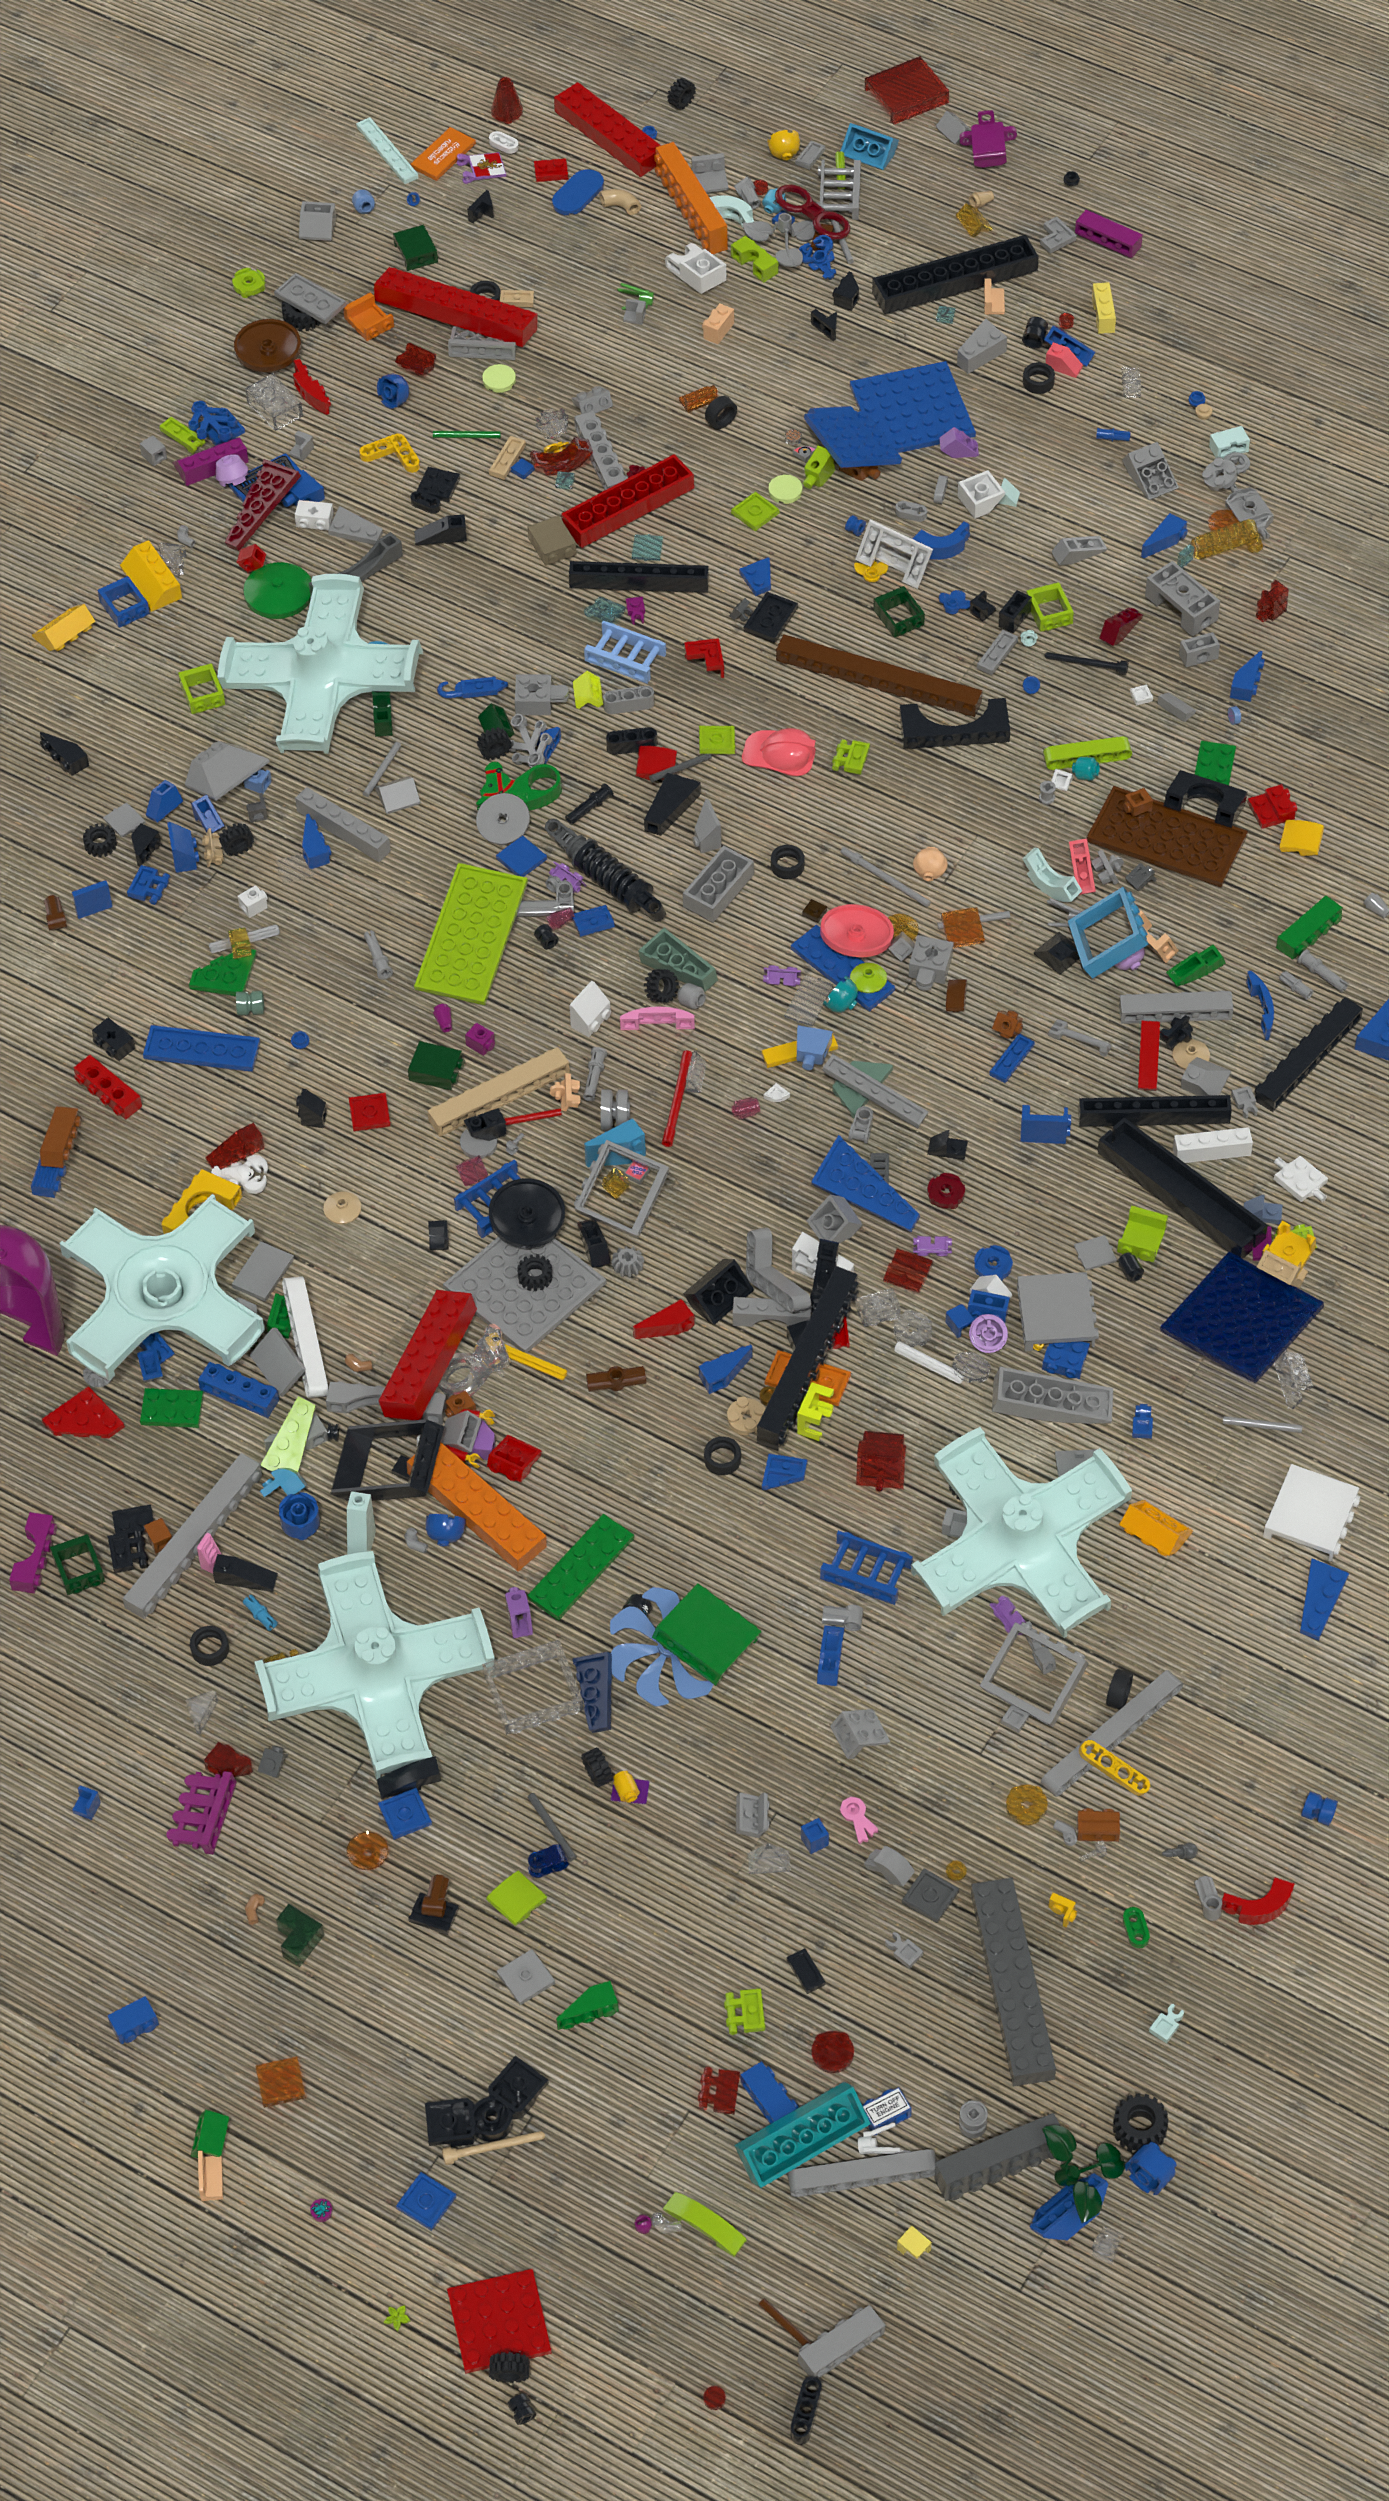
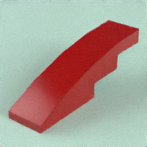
(1148, 1055)

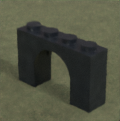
(1189, 786)

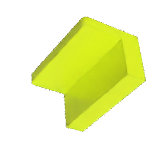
(587, 690)

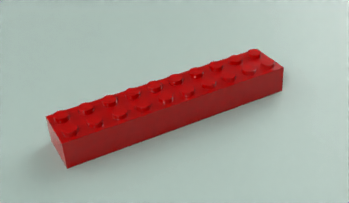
(455, 306)

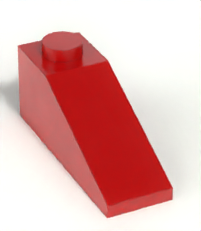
(667, 1322)

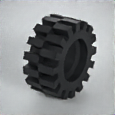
(681, 93)
(494, 743)
(236, 839)
(99, 848)
(653, 985)
(535, 1281)
(597, 1767)
(509, 2367)

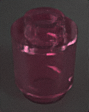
(745, 1107)

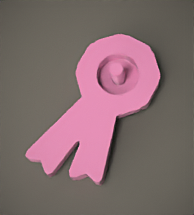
(853, 1810)

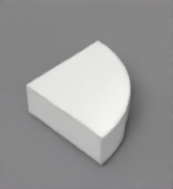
(776, 1094)

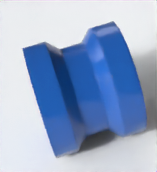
(855, 525)

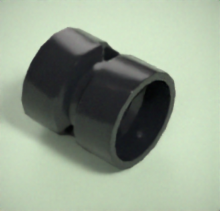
(1035, 332)

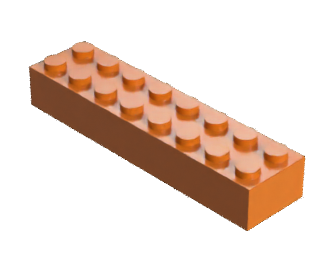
(691, 198)
(484, 1509)

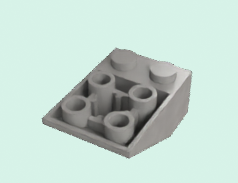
(1150, 471)

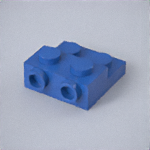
(1066, 1358)

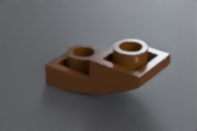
(956, 995)

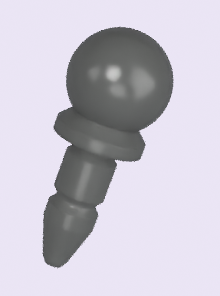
(1184, 1851)

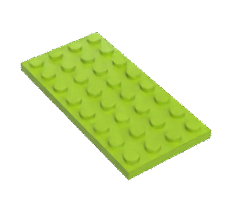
(471, 934)

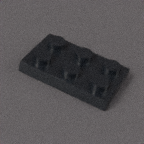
(770, 617)

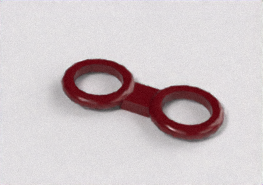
(812, 211)

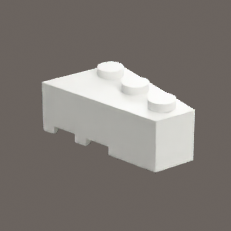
(805, 1257)

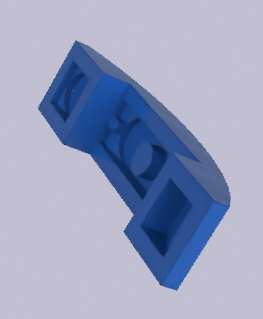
(1258, 988)

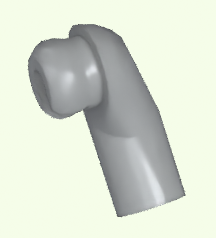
(183, 538)
(413, 1542)
(1068, 1832)

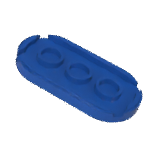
(578, 192)

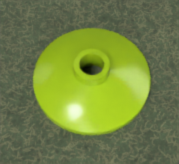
(869, 983)

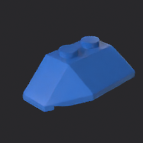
(1059, 2215)

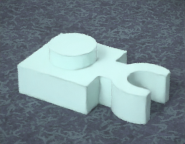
(1166, 2026)

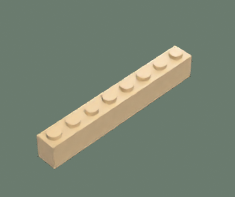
(498, 1091)

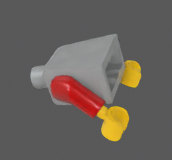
(461, 1433)

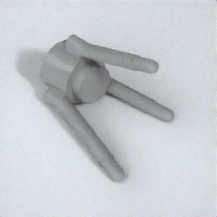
(1072, 912)

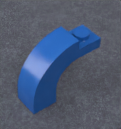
(945, 546)

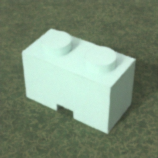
(1229, 441)

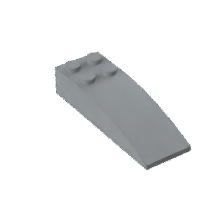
(1050, 1398)

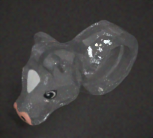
(488, 1357)

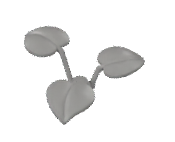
(802, 230)

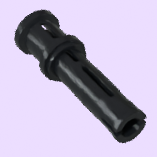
(595, 800)

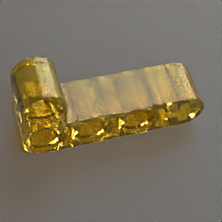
(1228, 538)

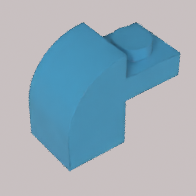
(287, 1478)

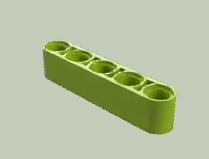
(1102, 750)

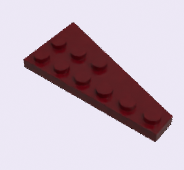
(264, 495)

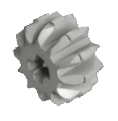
(627, 1261)

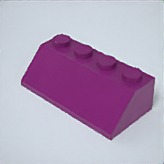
(203, 463)

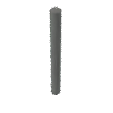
(679, 767)
(551, 1826)

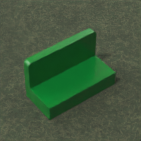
(210, 2134)

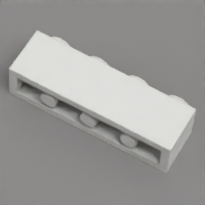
(1213, 1145)

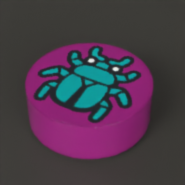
(321, 2210)

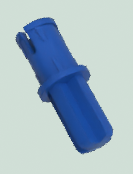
(1112, 434)

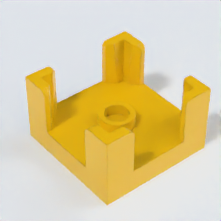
(1292, 1246)

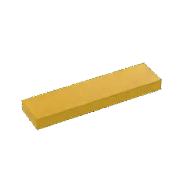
(786, 1053)

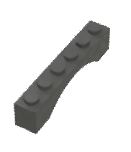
(380, 555)

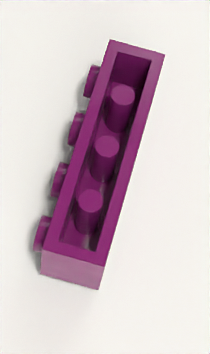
(1108, 233)

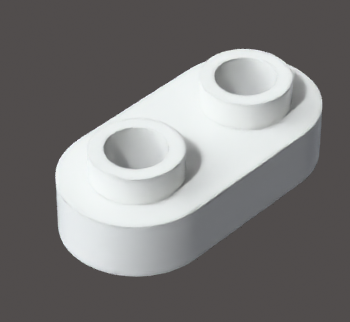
(503, 142)

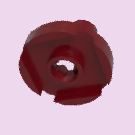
(946, 1200)

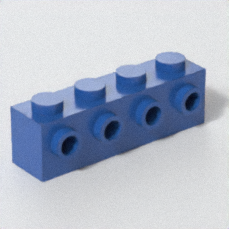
(238, 1389)

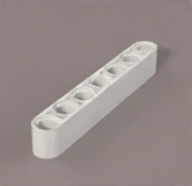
(305, 1336)

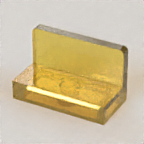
(972, 220)

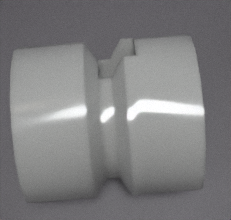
(973, 2119)

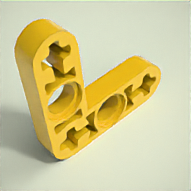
(368, 454)

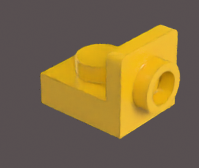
(1062, 1905)

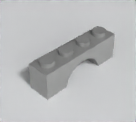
(752, 1310)

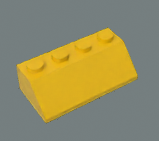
(151, 576)

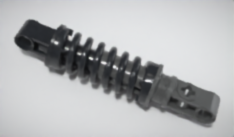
(606, 871)

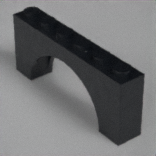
(921, 732)

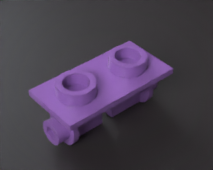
(562, 871)
(789, 975)
(925, 1246)
(1003, 1612)

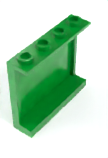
(706, 1633)

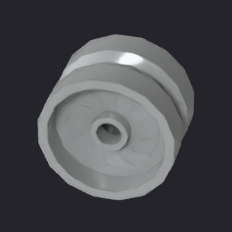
(614, 1109)

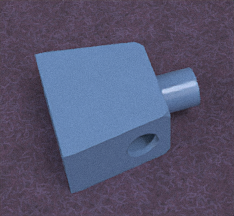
(812, 1045)

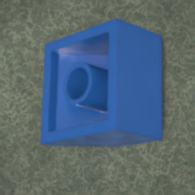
(183, 848)

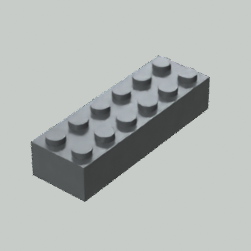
(993, 2159)

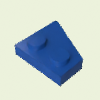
(757, 576)
(783, 1471)

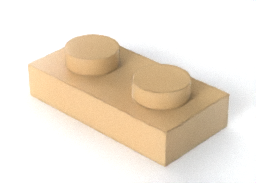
(518, 298)

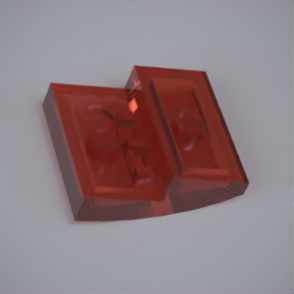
(908, 1270)

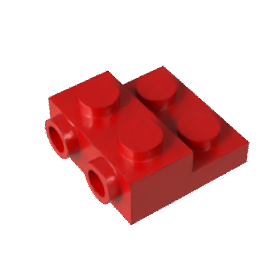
(1273, 806)
(513, 1458)

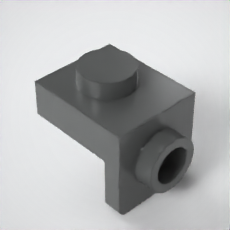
(272, 1761)

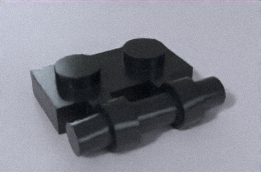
(121, 1554)

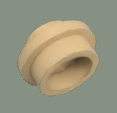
(1203, 411)

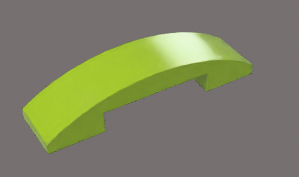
(706, 2222)

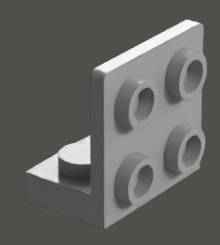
(710, 172)
(857, 1730)

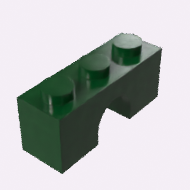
(382, 713)

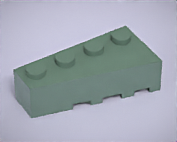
(670, 953)

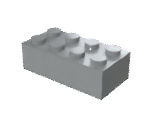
(718, 883)

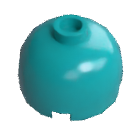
(842, 996)

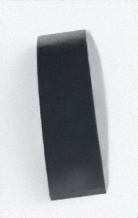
(826, 1263)

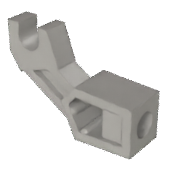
(1041, 1655)

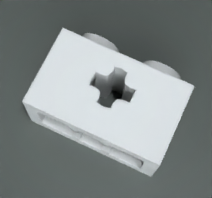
(314, 515)

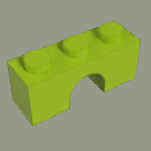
(747, 250)

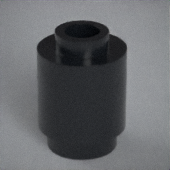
(1131, 1267)

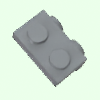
(594, 400)
(752, 1814)

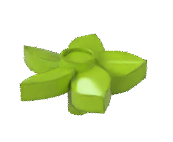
(397, 2317)

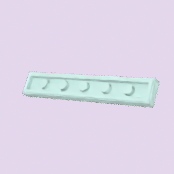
(387, 150)

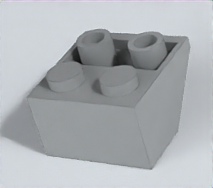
(317, 221)

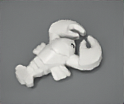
(241, 1174)

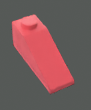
(1082, 865)

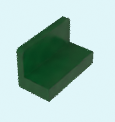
(494, 717)

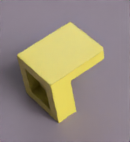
(914, 2243)

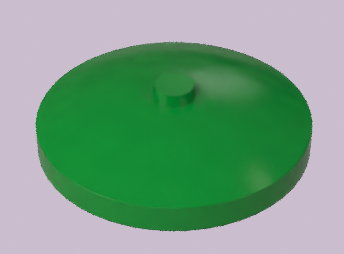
(277, 590)

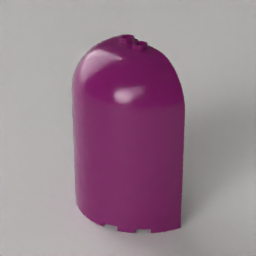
(30, 1290)

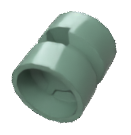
(252, 1002)

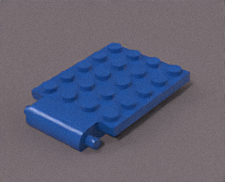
(851, 437)

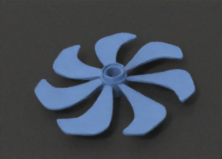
(625, 1654)

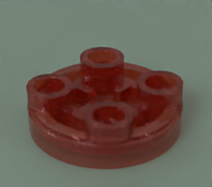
(832, 2051)

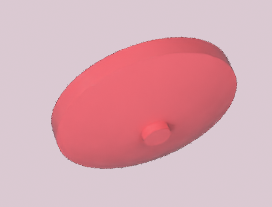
(856, 930)

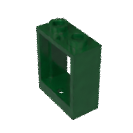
(893, 599)
(71, 1549)

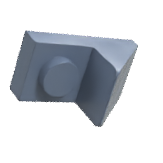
(1264, 1211)

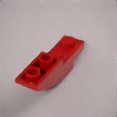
(310, 389)

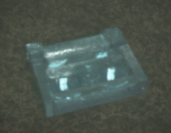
(609, 610)

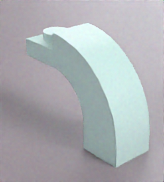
(733, 208)
(1048, 881)

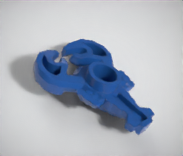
(820, 258)

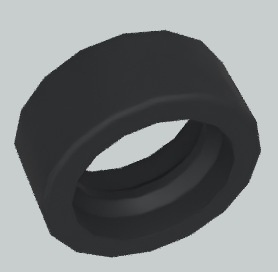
(486, 287)
(1038, 387)
(725, 417)
(787, 851)
(722, 1468)
(209, 1632)
(1119, 1689)

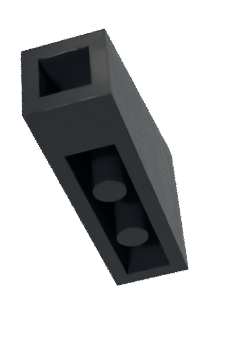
(670, 802)

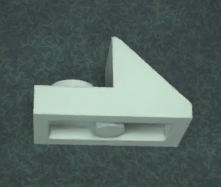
(1011, 494)

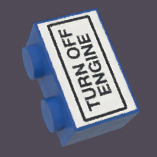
(887, 2109)

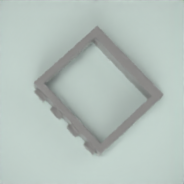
(650, 1200)
(1051, 1718)

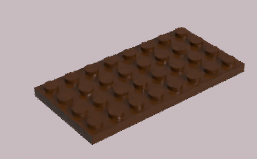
(1168, 838)

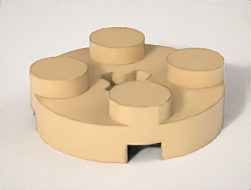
(738, 1409)

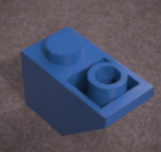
(163, 800)

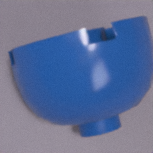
(393, 390)
(444, 1528)

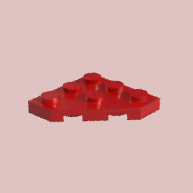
(83, 1417)

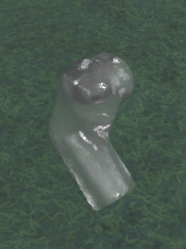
(664, 2225)

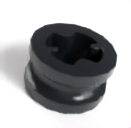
(333, 1432)

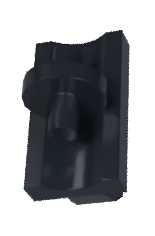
(1179, 1032)

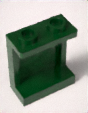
(416, 247)

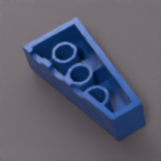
(1375, 1035)

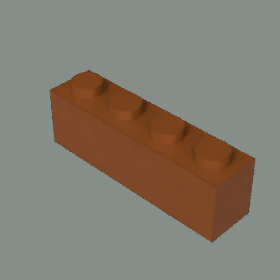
(60, 1137)

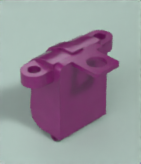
(988, 140)

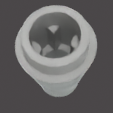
(1376, 905)

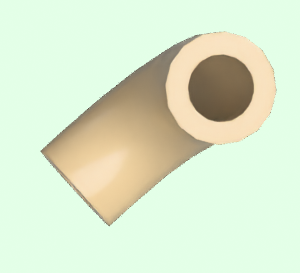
(620, 198)

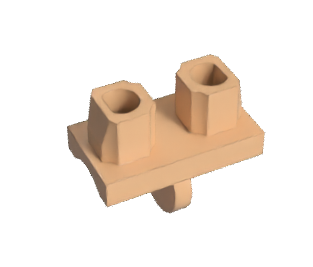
(563, 1092)

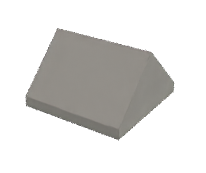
(398, 794)

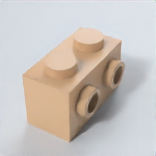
(718, 323)

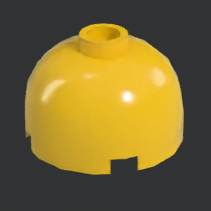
(784, 144)

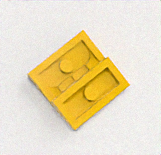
(1301, 837)

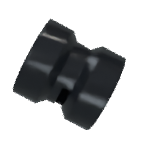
(546, 937)
(522, 2410)

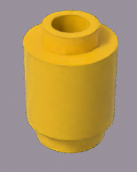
(625, 1786)

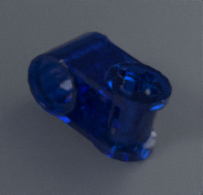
(548, 1860)

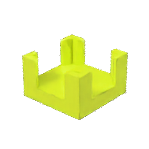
(812, 1411)

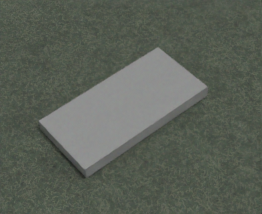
(310, 298)

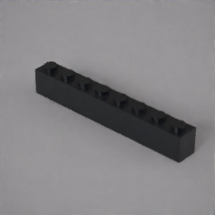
(639, 576)
(1308, 1054)
(1155, 1110)

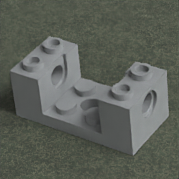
(1197, 605)

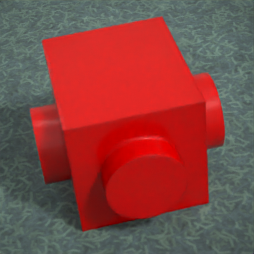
(251, 558)

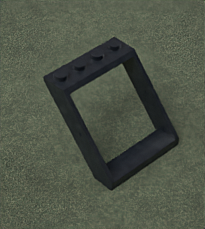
(356, 1452)

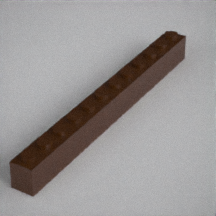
(879, 675)

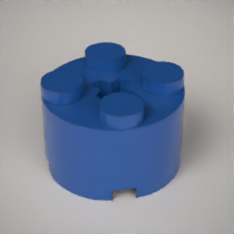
(299, 1515)
(1151, 2168)

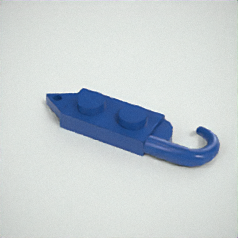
(473, 688)

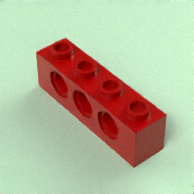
(107, 1087)

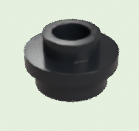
(1071, 178)

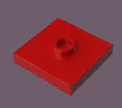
(369, 1111)

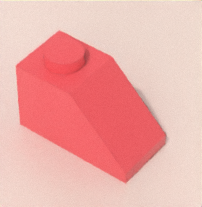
(1063, 360)

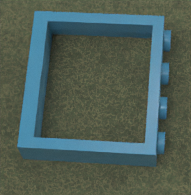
(1120, 950)

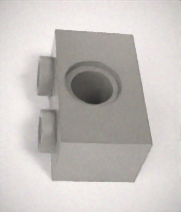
(1199, 649)

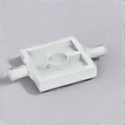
(1300, 1179)

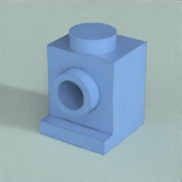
(258, 781)

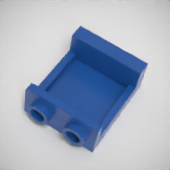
(1044, 1127)

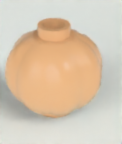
(930, 863)

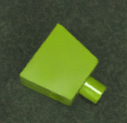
(818, 468)

